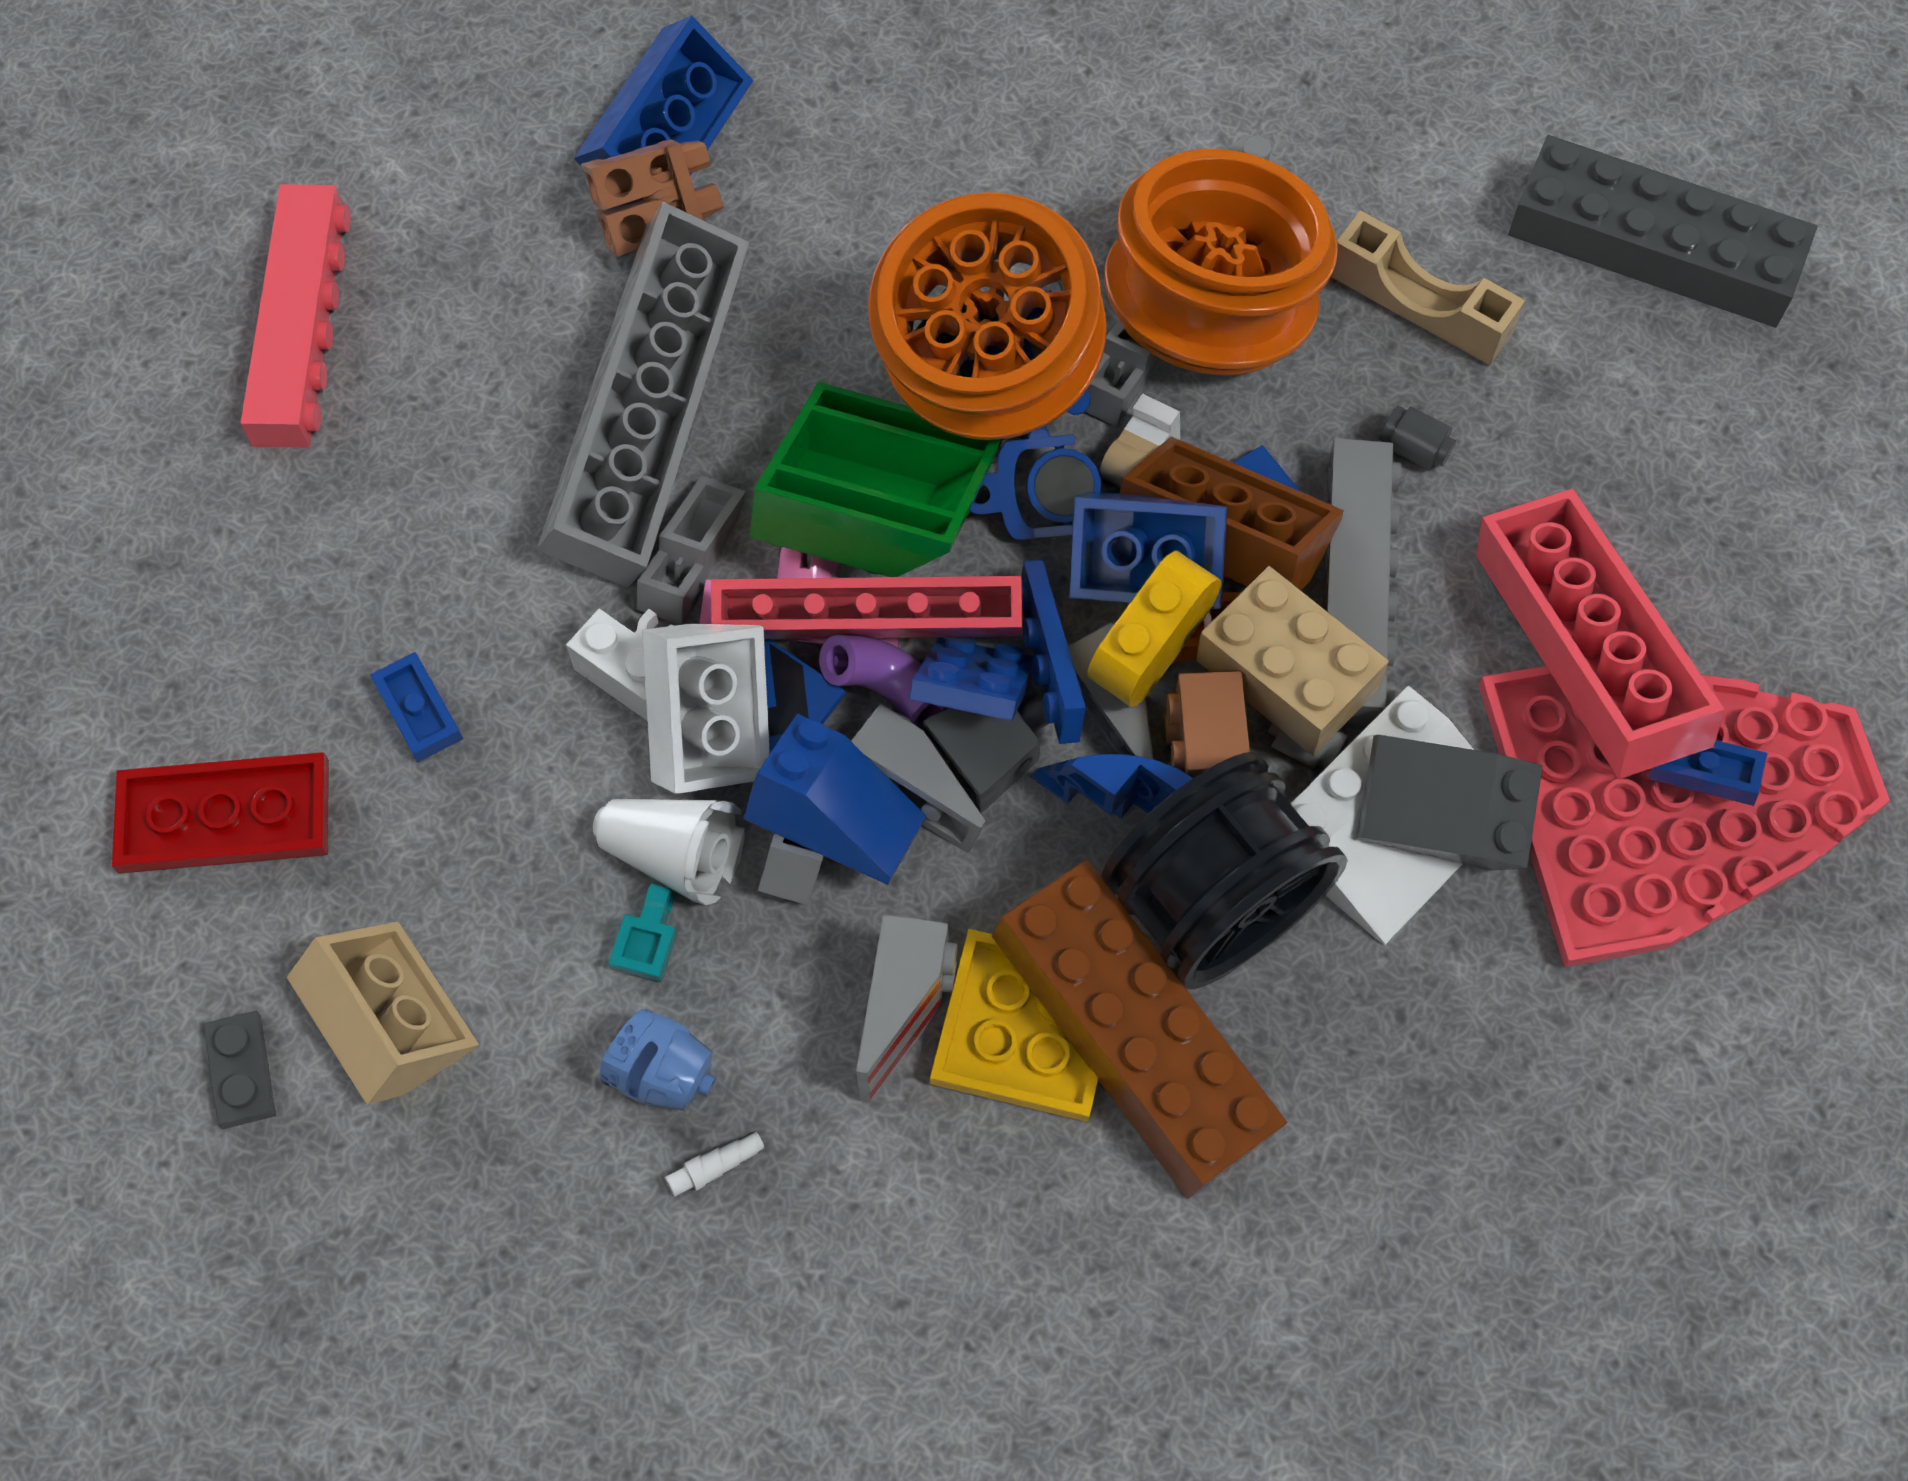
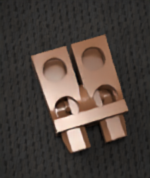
(636, 184)

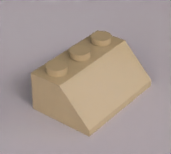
(380, 1009)

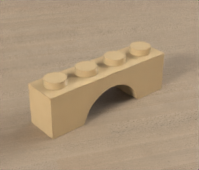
(1469, 316)

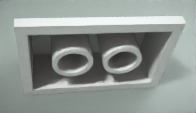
(705, 705)

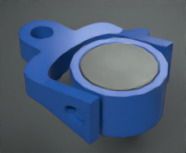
(1050, 484)

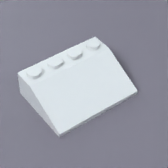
(1380, 882)

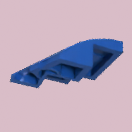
(1112, 781)

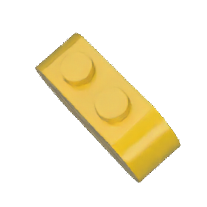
(1154, 628)

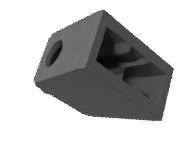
(986, 750)

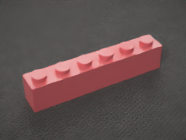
(295, 317)
(872, 606)

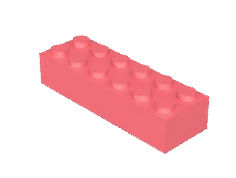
(1598, 634)

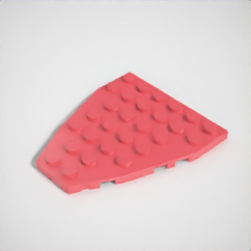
(1653, 862)

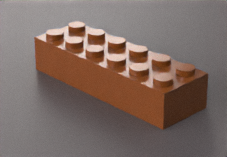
(1137, 1028)

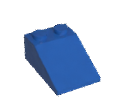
(1127, 536)
(833, 801)

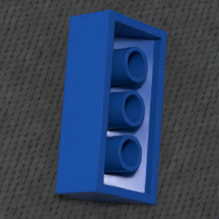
(675, 92)

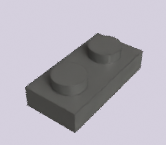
(239, 1070)

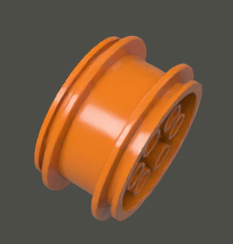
(958, 249)
(1219, 261)

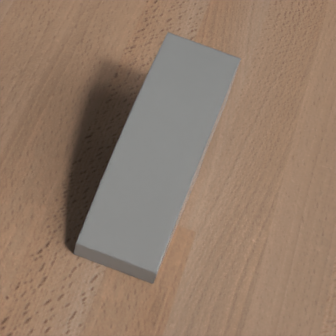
(1119, 376)
(689, 550)

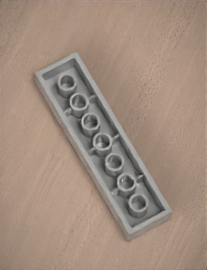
(644, 397)

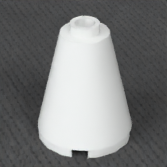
(674, 841)

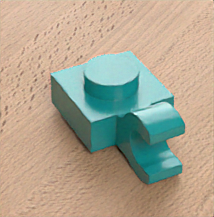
(646, 942)

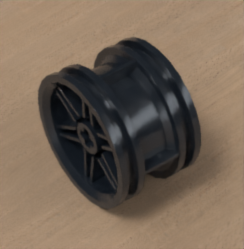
(1222, 869)

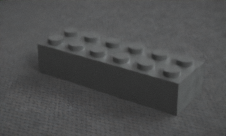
(1663, 231)

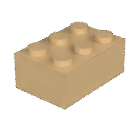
(1293, 660)

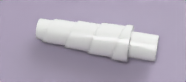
(713, 1164)

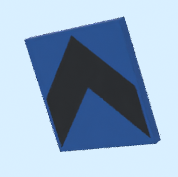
(795, 690)

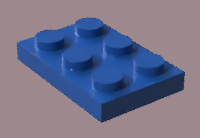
(973, 677)

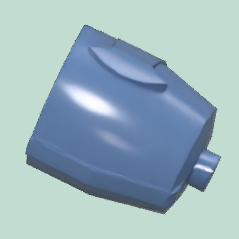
(657, 1062)

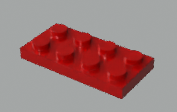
(221, 813)

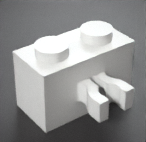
(613, 657)

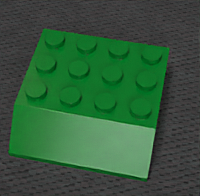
(868, 484)

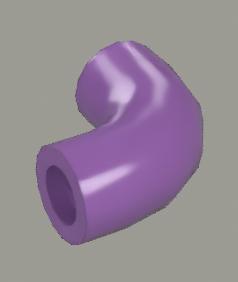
(878, 667)

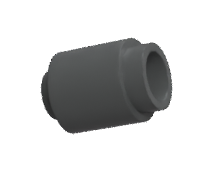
(1418, 437)

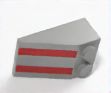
(905, 994)

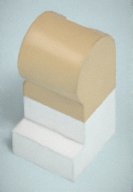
(1144, 433)

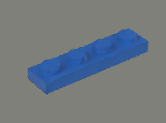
(1052, 659)

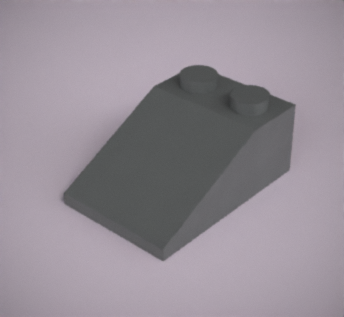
(1450, 802)

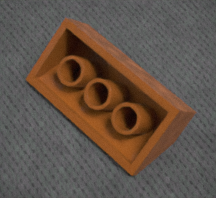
(1264, 518)

